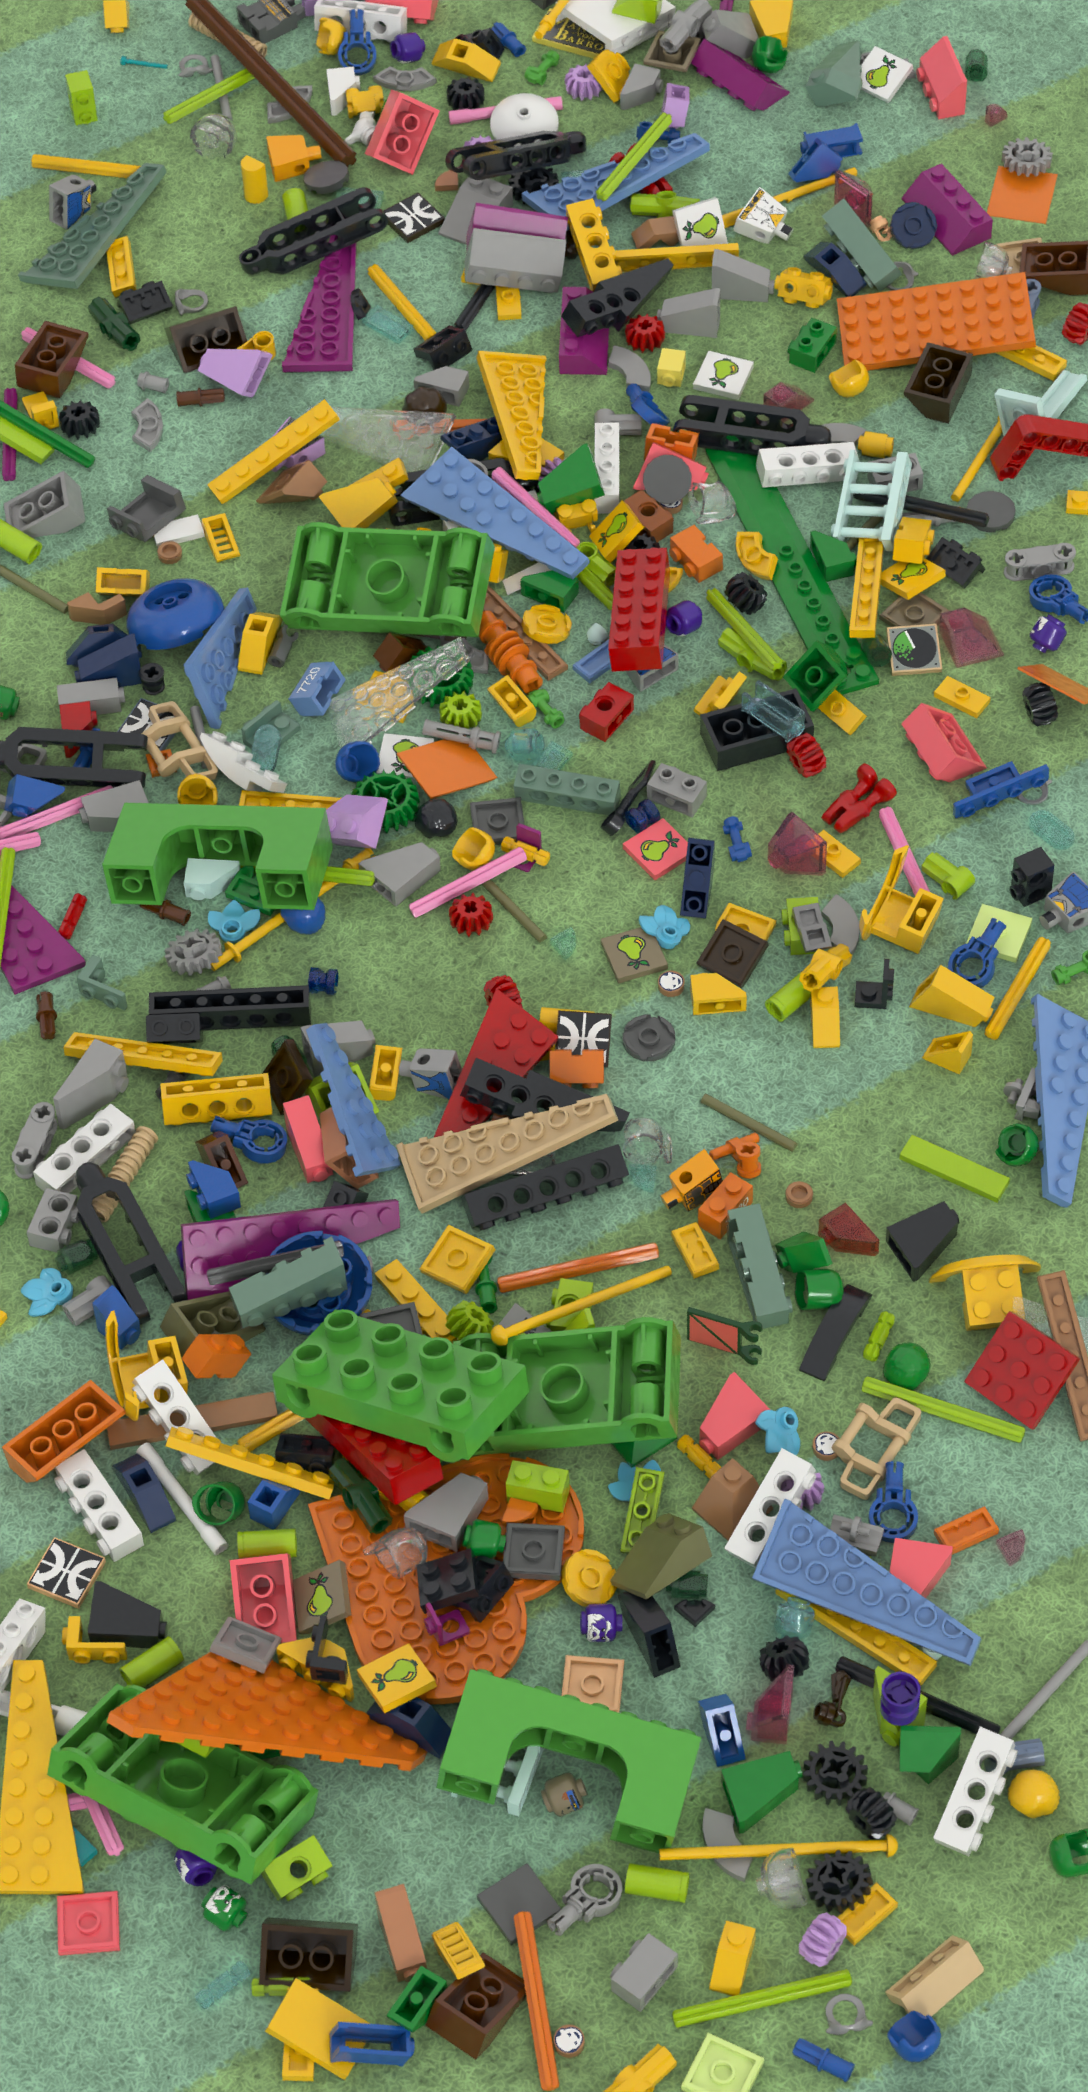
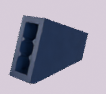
(113, 661)

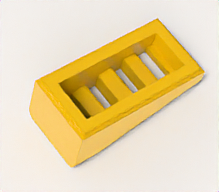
(216, 522)
(455, 1947)

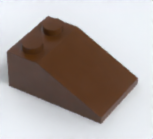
(1057, 265)
(50, 359)
(477, 2007)

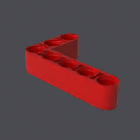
(1040, 433)

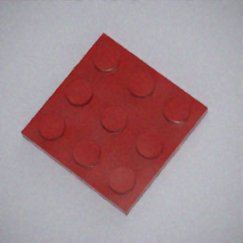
(1022, 1370)

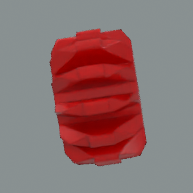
(1076, 324)
(645, 332)
(806, 755)
(471, 914)
(505, 985)

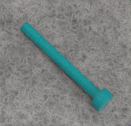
(124, 60)

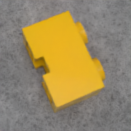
(913, 540)
(122, 581)

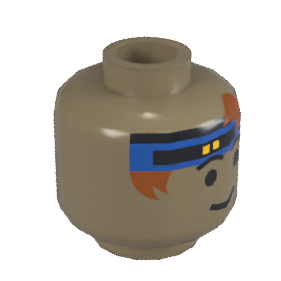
(564, 1794)

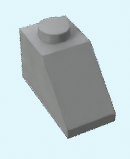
(641, 86)
(449, 381)

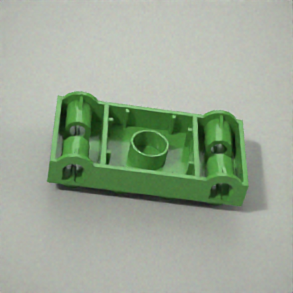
(387, 580)
(401, 1384)
(590, 1386)
(217, 1806)

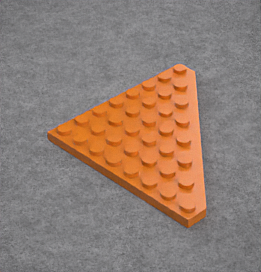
(272, 1710)

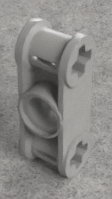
(1039, 561)
(34, 1140)

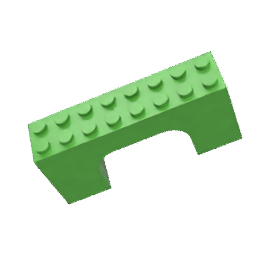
(157, 839)
(506, 1716)

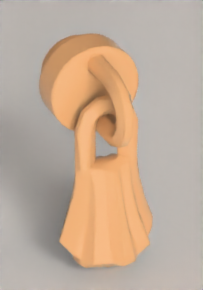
(879, 223)

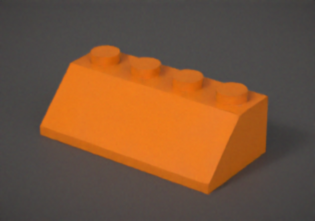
(61, 1432)

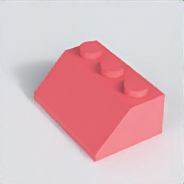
(416, 9)
(943, 80)
(402, 131)
(942, 744)

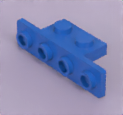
(996, 785)

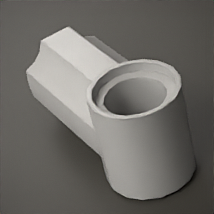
(628, 423)
(81, 1306)

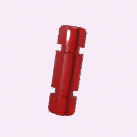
(72, 916)

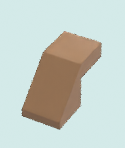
(654, 230)
(89, 611)

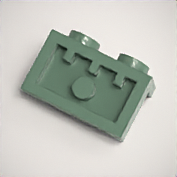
(270, 715)

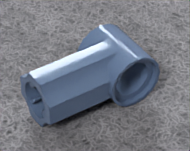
(1029, 1755)

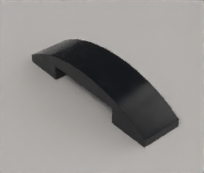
(833, 1332)

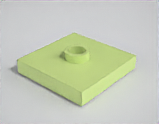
(1012, 937)
(722, 2068)

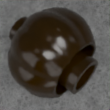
(425, 400)

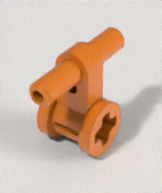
(744, 1151)

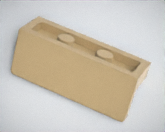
(937, 1978)

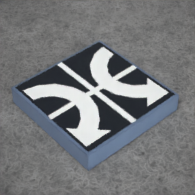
(139, 721)

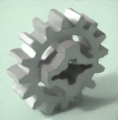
(1027, 157)
(193, 952)

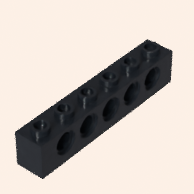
(238, 1007)
(609, 1159)

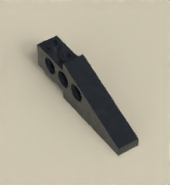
(615, 299)
(534, 1092)

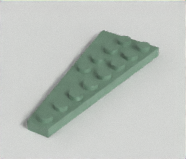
(88, 240)

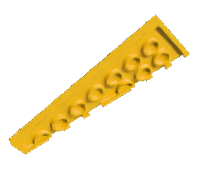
(517, 399)
(35, 1813)

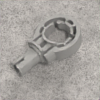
(581, 1904)

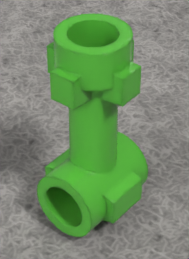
(538, 74)
(540, 699)
(1062, 974)

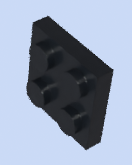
(448, 1580)

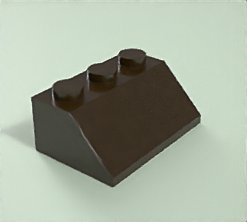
(213, 331)
(939, 381)
(310, 1950)

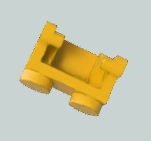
(364, 100)
(578, 515)

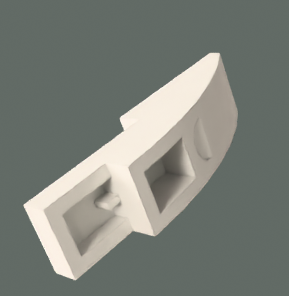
(237, 764)

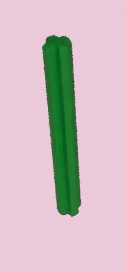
(46, 435)

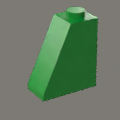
(571, 481)
(759, 1787)

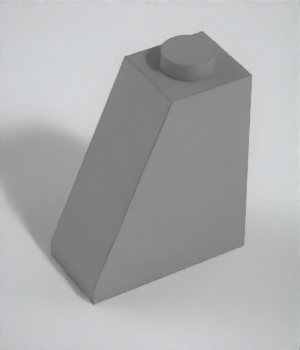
(731, 32)
(740, 278)
(692, 314)
(104, 808)
(402, 871)
(351, 1038)
(448, 1510)

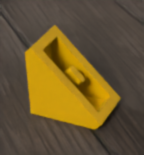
(950, 1051)

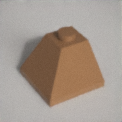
(294, 485)
(727, 1498)

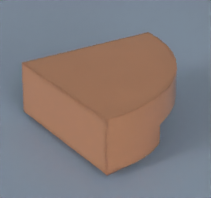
(447, 181)

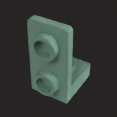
(91, 985)

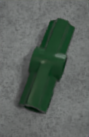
(114, 324)
(360, 1496)

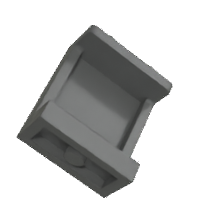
(149, 510)

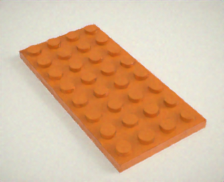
(961, 315)

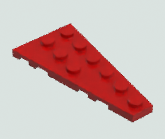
(507, 1040)

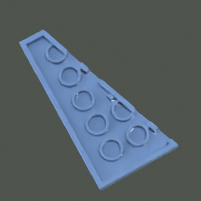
(215, 659)
(351, 1107)

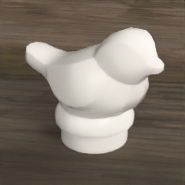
(363, 129)

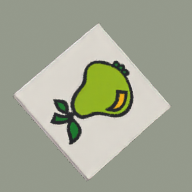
(883, 74)
(700, 224)
(723, 375)
(397, 743)

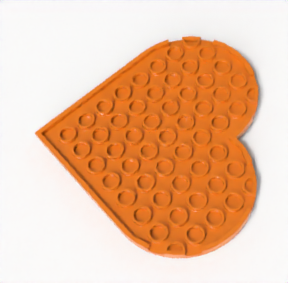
(388, 1609)

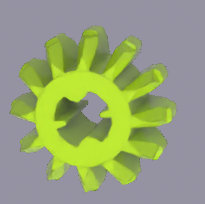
(460, 710)
(468, 1319)

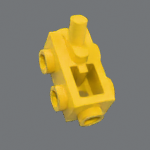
(807, 287)

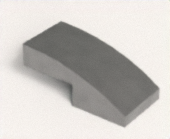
(811, 927)

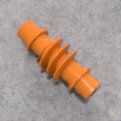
(509, 653)

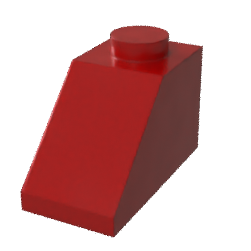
(77, 717)

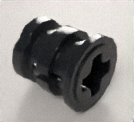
(152, 678)

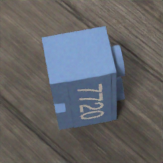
(316, 688)

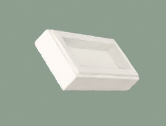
(180, 531)

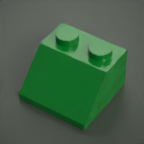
(816, 674)

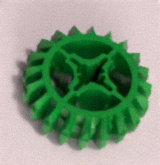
(457, 683)
(394, 789)

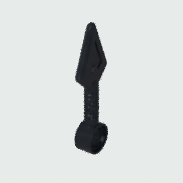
(616, 819)

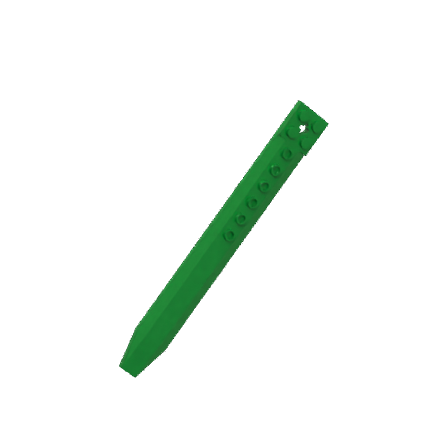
(796, 573)

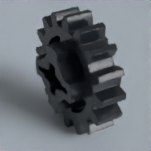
(532, 181)
(829, 1783)
(827, 1890)

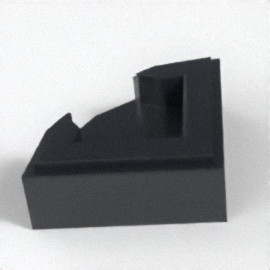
(359, 304)
(694, 1610)

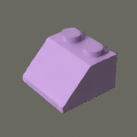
(356, 820)

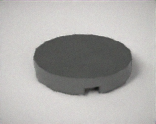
(326, 177)
(667, 479)
(997, 506)
(654, 1043)

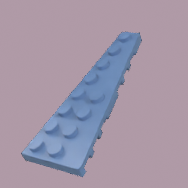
(649, 169)
(473, 500)
(1062, 1094)
(831, 1573)

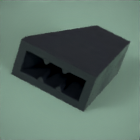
(922, 1238)
(124, 1619)
(651, 1632)

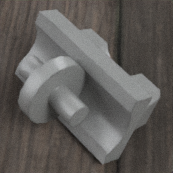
(1023, 1095)
(858, 1534)

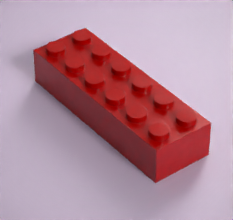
(639, 609)
(389, 1463)

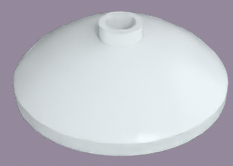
(508, 122)

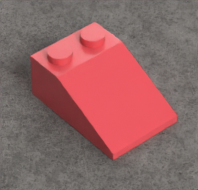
(265, 1594)

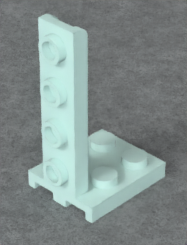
(1051, 405)

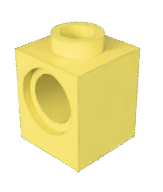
(671, 367)

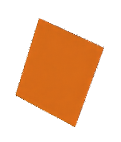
(1021, 196)
(1057, 681)
(446, 767)

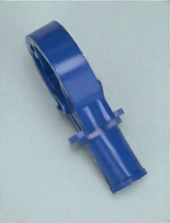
(357, 32)
(644, 406)
(1061, 603)
(973, 950)
(246, 1132)
(894, 1489)

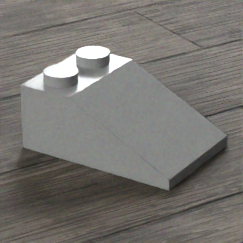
(472, 192)
(47, 508)
(91, 1083)

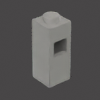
(103, 695)

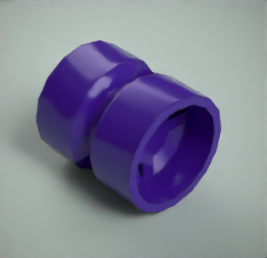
(900, 1698)

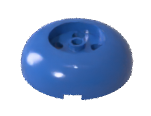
(174, 613)
(358, 1277)

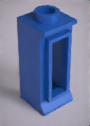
(842, 140)
(401, 2044)

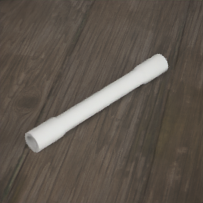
(207, 1532)

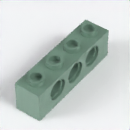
(567, 789)

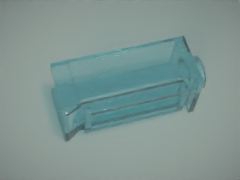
(774, 711)

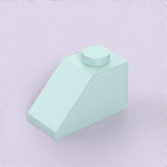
(208, 877)

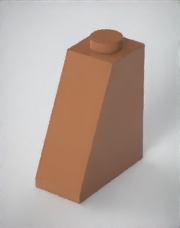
(335, 1151)
(400, 1931)

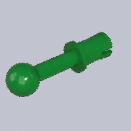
(486, 1290)

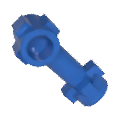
(669, 135)
(739, 851)

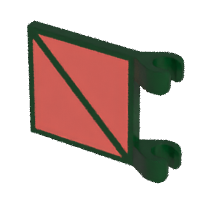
(723, 1333)

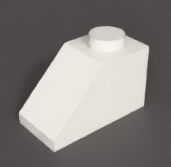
(338, 82)

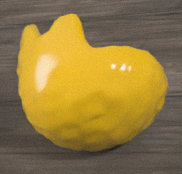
(330, 36)
(850, 379)
(197, 790)
(474, 849)
(1033, 1793)

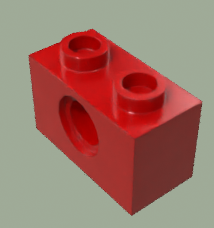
(606, 711)

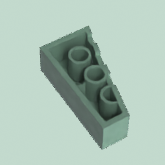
(861, 244)
(757, 1266)
(290, 1285)

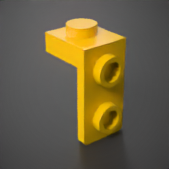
(83, 1652)

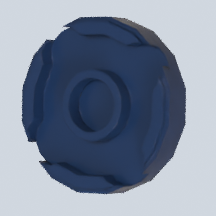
(913, 225)

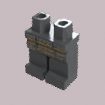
(270, 18)

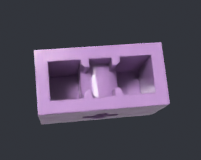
(676, 104)

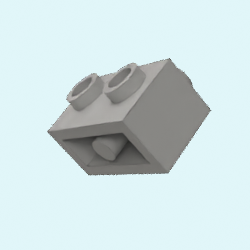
(677, 790)
(643, 1971)

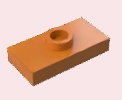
(967, 1530)

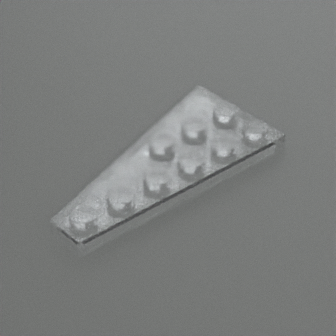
(391, 434)
(389, 697)

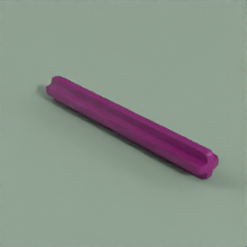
(8, 452)

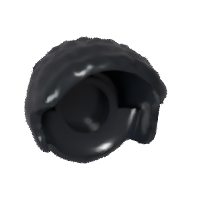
(436, 818)

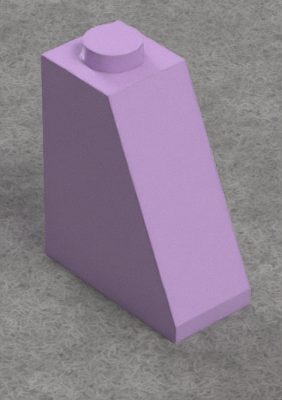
(236, 368)

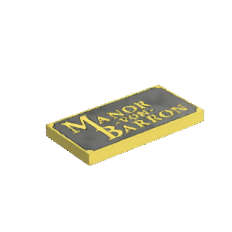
(571, 38)

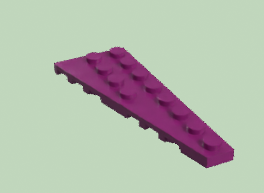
(327, 320)
(34, 948)
(257, 1236)

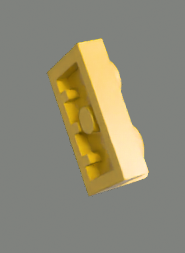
(720, 694)

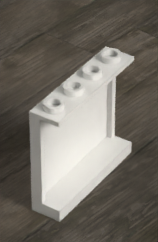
(614, 30)

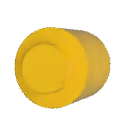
(876, 444)

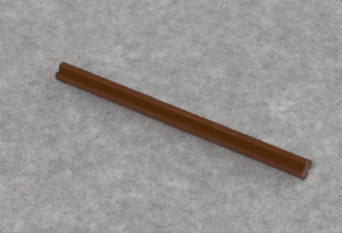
(272, 81)

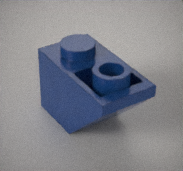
(214, 1187)
(271, 1503)

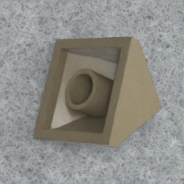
(677, 60)

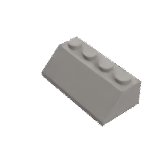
(515, 260)

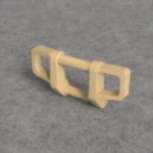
(182, 758)
(877, 1422)

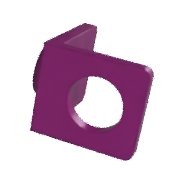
(531, 837)
(434, 1625)

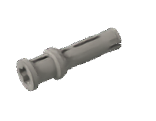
(476, 734)

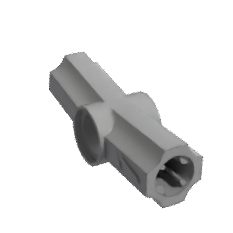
(685, 24)

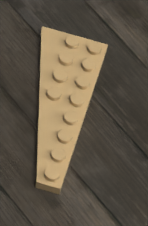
(470, 1158)

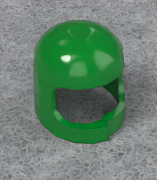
(823, 1286)
(221, 1490)
(1066, 1847)

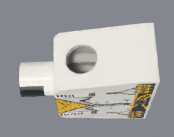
(763, 219)

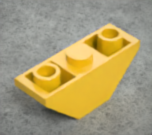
(466, 59)
(258, 641)
(294, 1655)

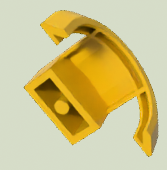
(899, 916)
(988, 1286)
(125, 1369)

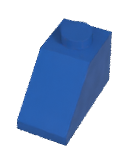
(816, 162)
(29, 795)
(128, 1322)
(722, 1729)

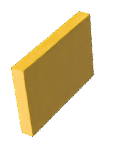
(306, 2022)

